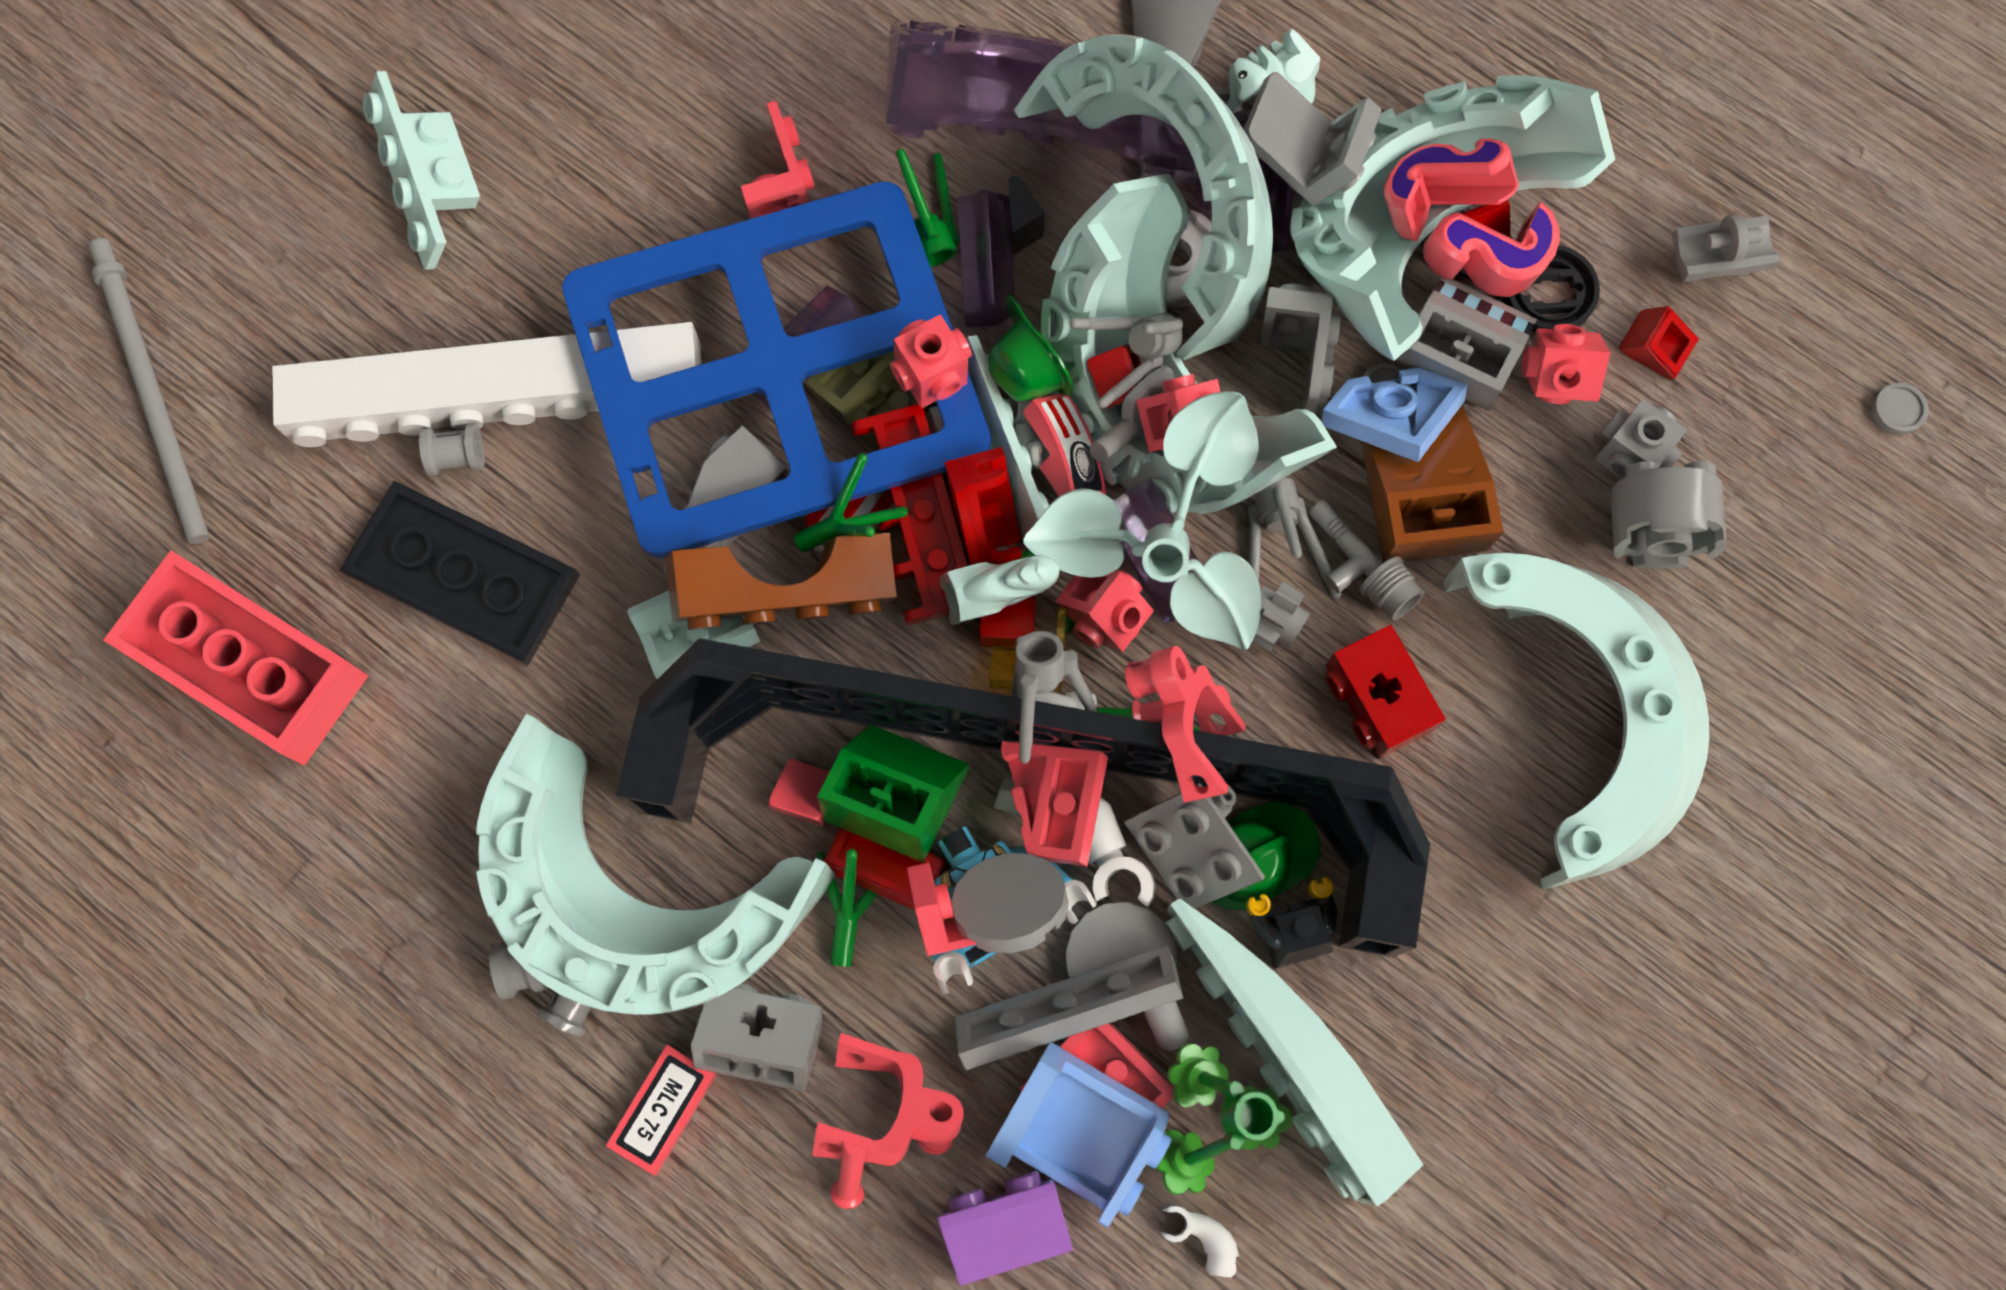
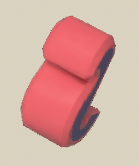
(1447, 177)
(1490, 258)

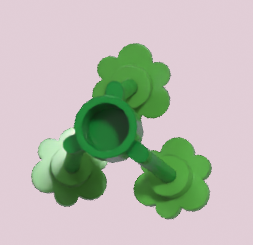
(1245, 1115)

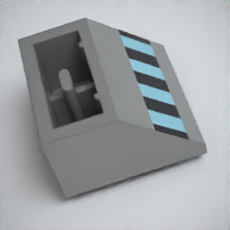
(1469, 340)

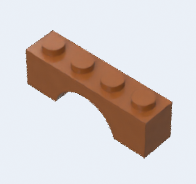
(713, 586)

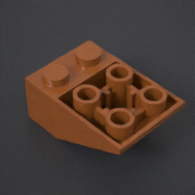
(1434, 504)

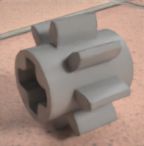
(1280, 616)

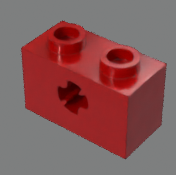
(1382, 664)

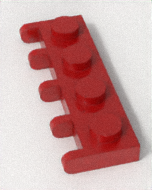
(930, 523)

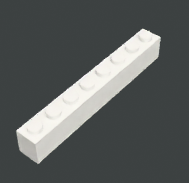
(462, 384)

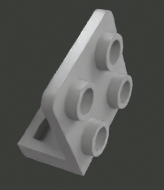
(1304, 145)
(1304, 322)

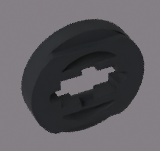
(1580, 274)

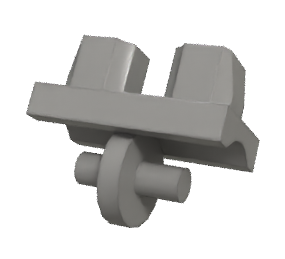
(1724, 248)

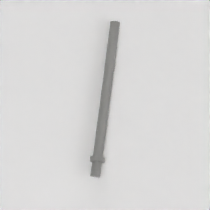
(111, 277)

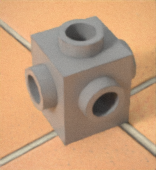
(1641, 436)

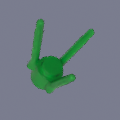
(937, 236)

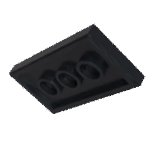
(460, 572)

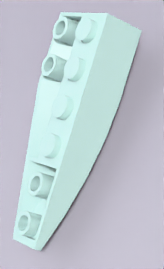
(1303, 1061)

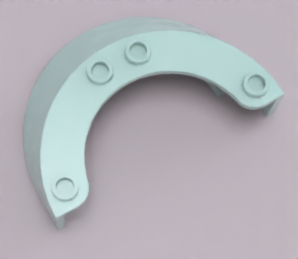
(1137, 76)
(1349, 237)
(1118, 268)
(1659, 697)
(586, 932)

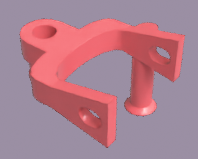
(1183, 693)
(923, 1115)

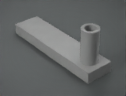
(1076, 1005)

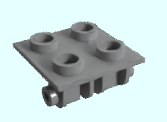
(1195, 847)

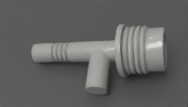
(1387, 583)

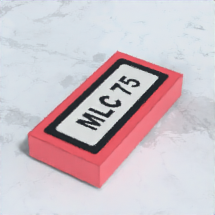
(661, 1110)

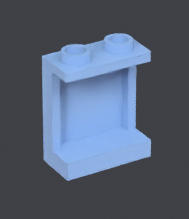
(1084, 1132)

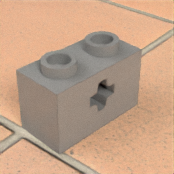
(782, 1054)

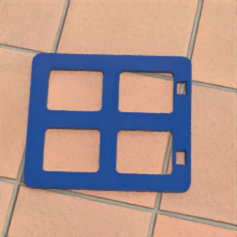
(769, 366)

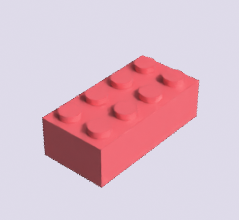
(236, 658)

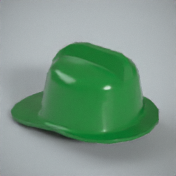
(1026, 362)
(1282, 846)

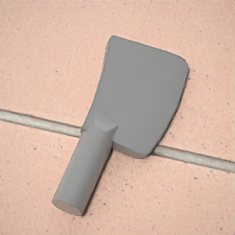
(1130, 427)

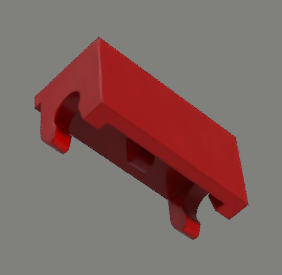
(984, 506)

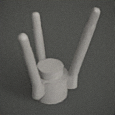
(1148, 338)
(1282, 511)
(1040, 670)

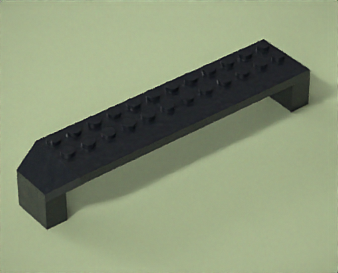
(727, 686)

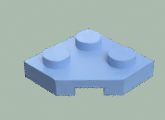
(1396, 413)

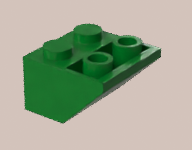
(891, 791)

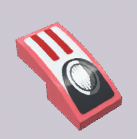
(1068, 443)

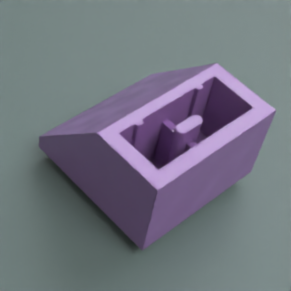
(1004, 1229)

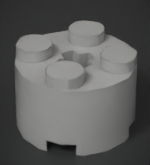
(1668, 514)

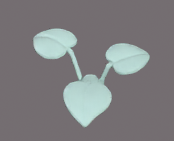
(1216, 600)

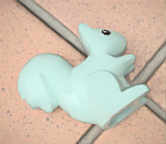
(1292, 60)
(989, 587)

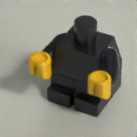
(1301, 930)

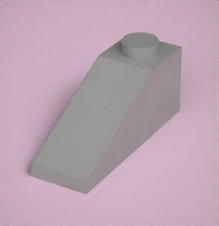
(734, 466)

